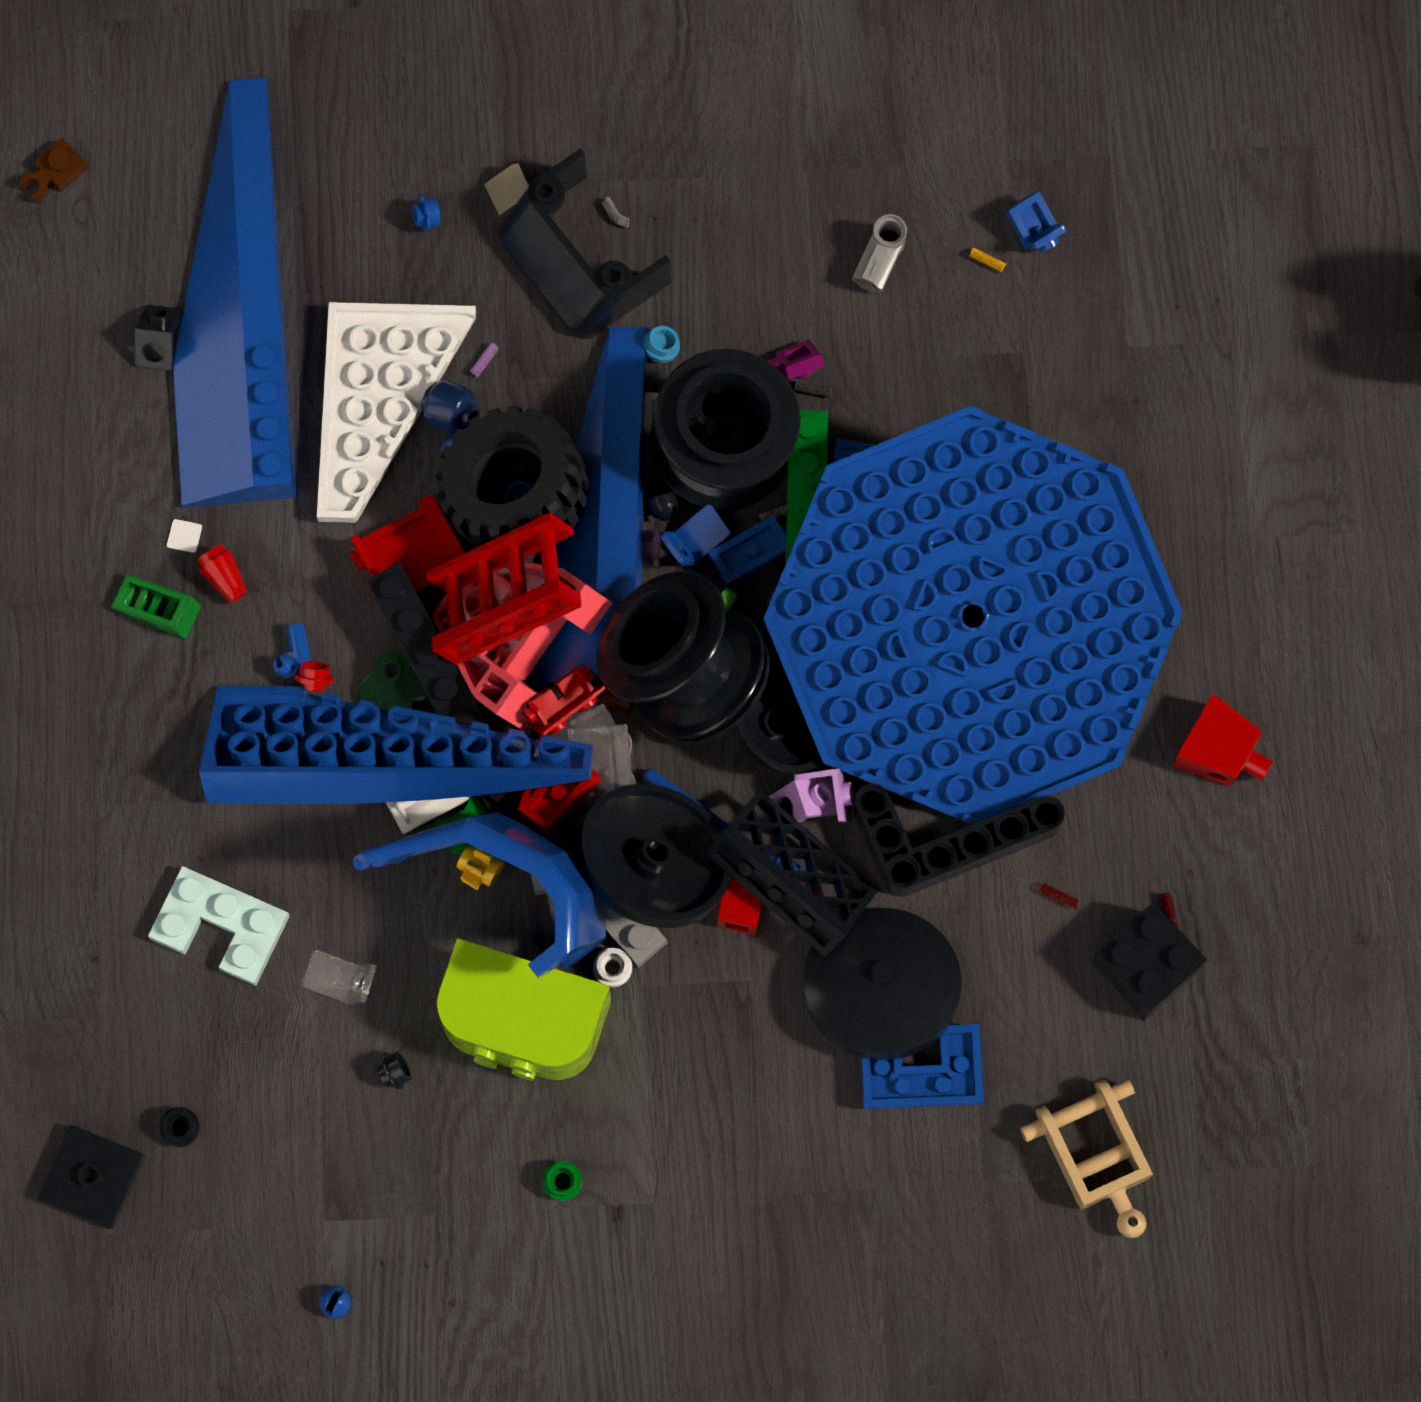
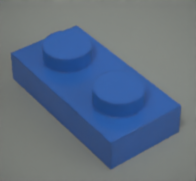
(749, 551)

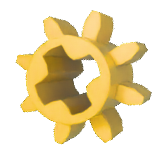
(479, 867)

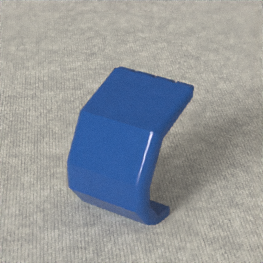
(578, 910)

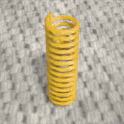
(990, 258)

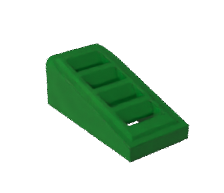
(178, 615)

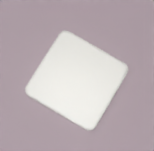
(184, 535)

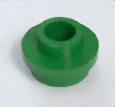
(562, 1168)

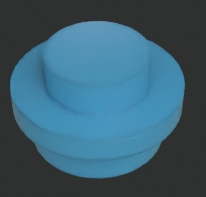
(661, 344)

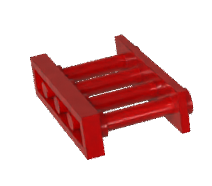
(524, 610)

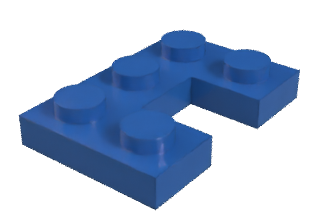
(951, 1084)

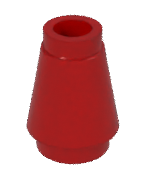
(223, 573)

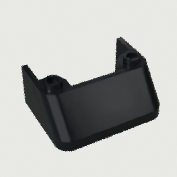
(579, 296)

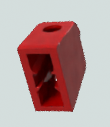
(1222, 746)

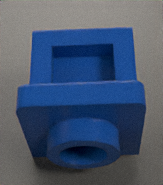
(1034, 223)

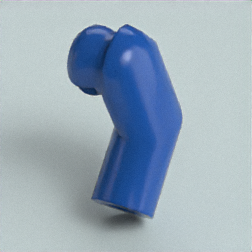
(296, 654)

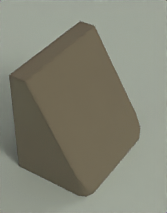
(507, 189)

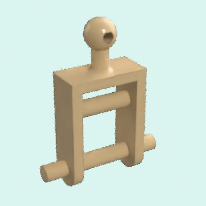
(1106, 1098)

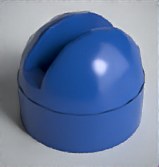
(342, 1305)

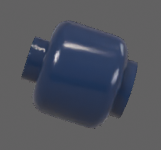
(449, 406)

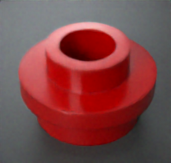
(314, 675)

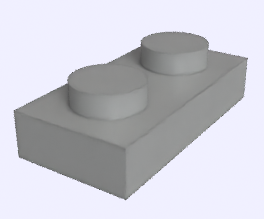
(634, 938)

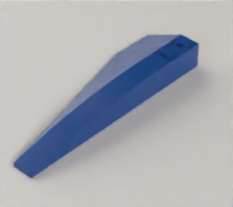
(325, 750)

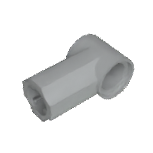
(880, 255)

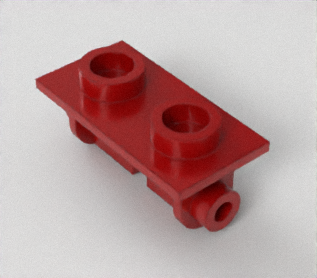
(576, 695)

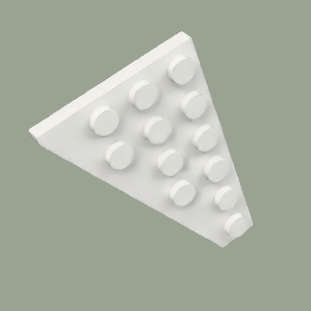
(373, 391)

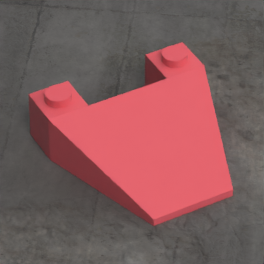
(500, 673)

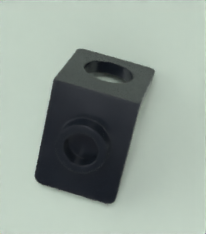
(157, 326)

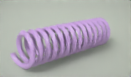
(482, 360)

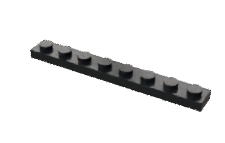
(435, 673)

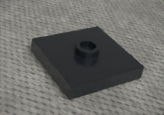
(91, 1177)

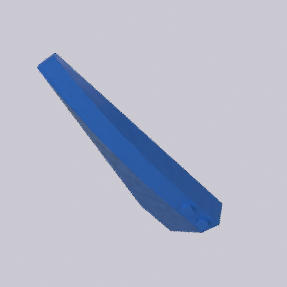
(609, 531)

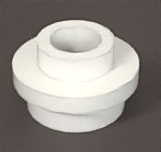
(612, 955)

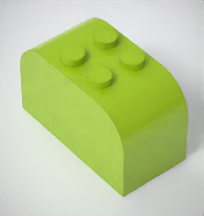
(513, 1019)

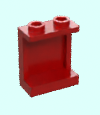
(415, 540)

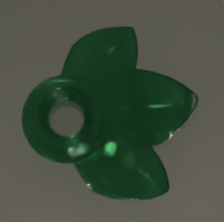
(394, 691)

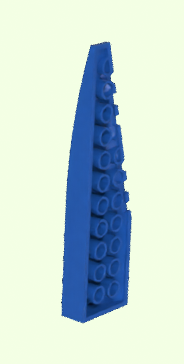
(232, 327)

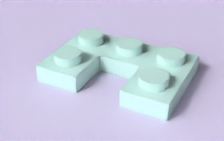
(250, 919)

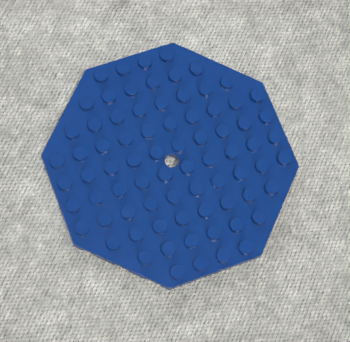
(1065, 595)

